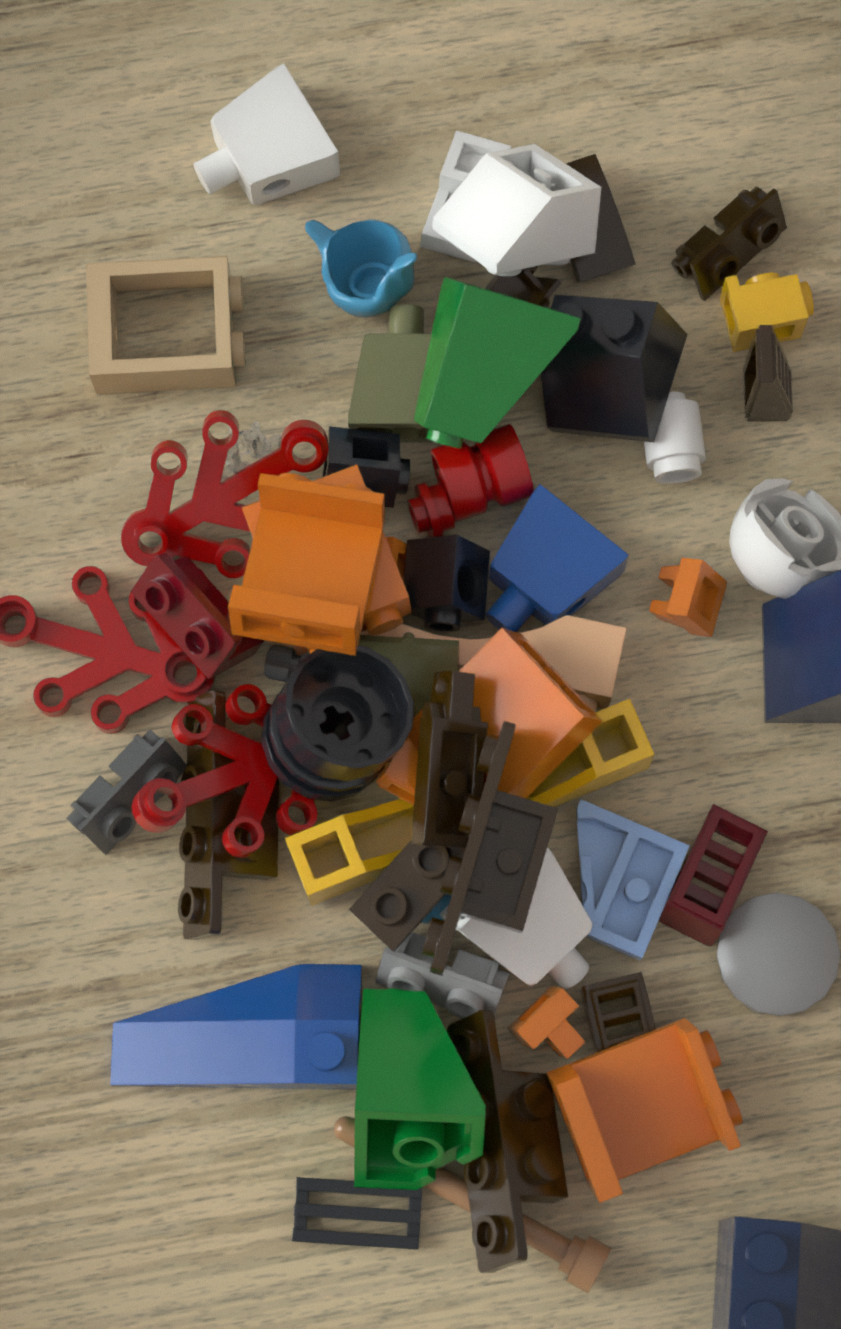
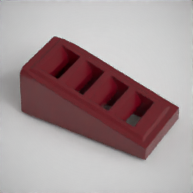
(696, 910)

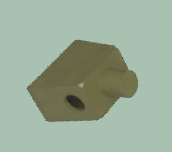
(391, 377)

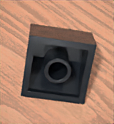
(613, 369)

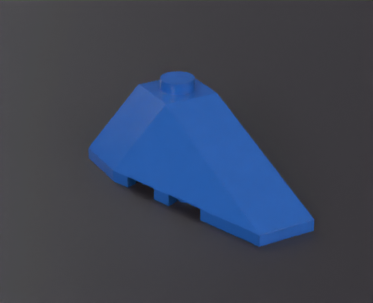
(261, 1033)

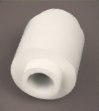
(678, 443)

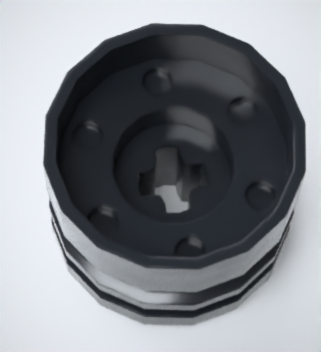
(344, 694)

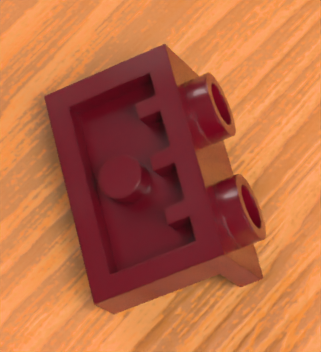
(192, 614)

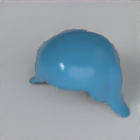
(364, 265)

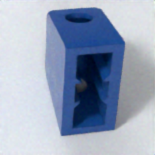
(550, 564)

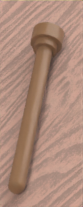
(577, 1257)

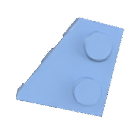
(624, 877)

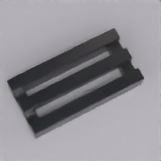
(304, 1210)

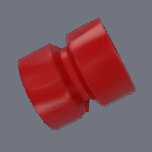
(483, 473)

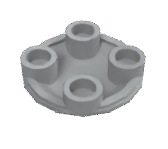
(778, 954)

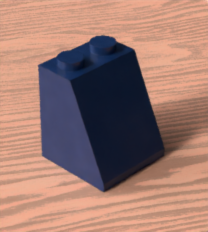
(803, 654)
(777, 1275)

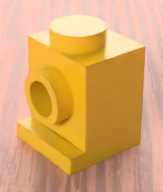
(765, 301)

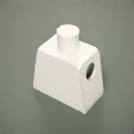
(269, 143)
(549, 936)

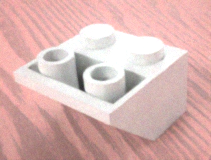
(521, 212)

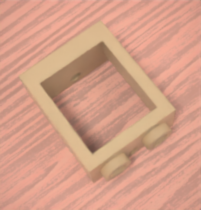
(118, 375)

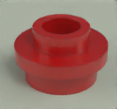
(431, 510)

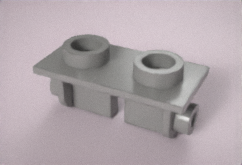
(463, 989)

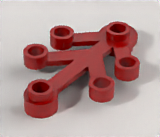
(211, 498)
(111, 655)
(248, 768)

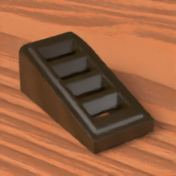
(767, 379)
(613, 989)

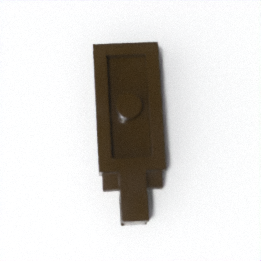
(447, 760)

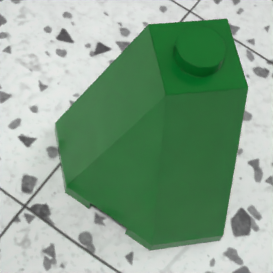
(483, 359)
(411, 1095)

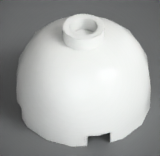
(785, 538)

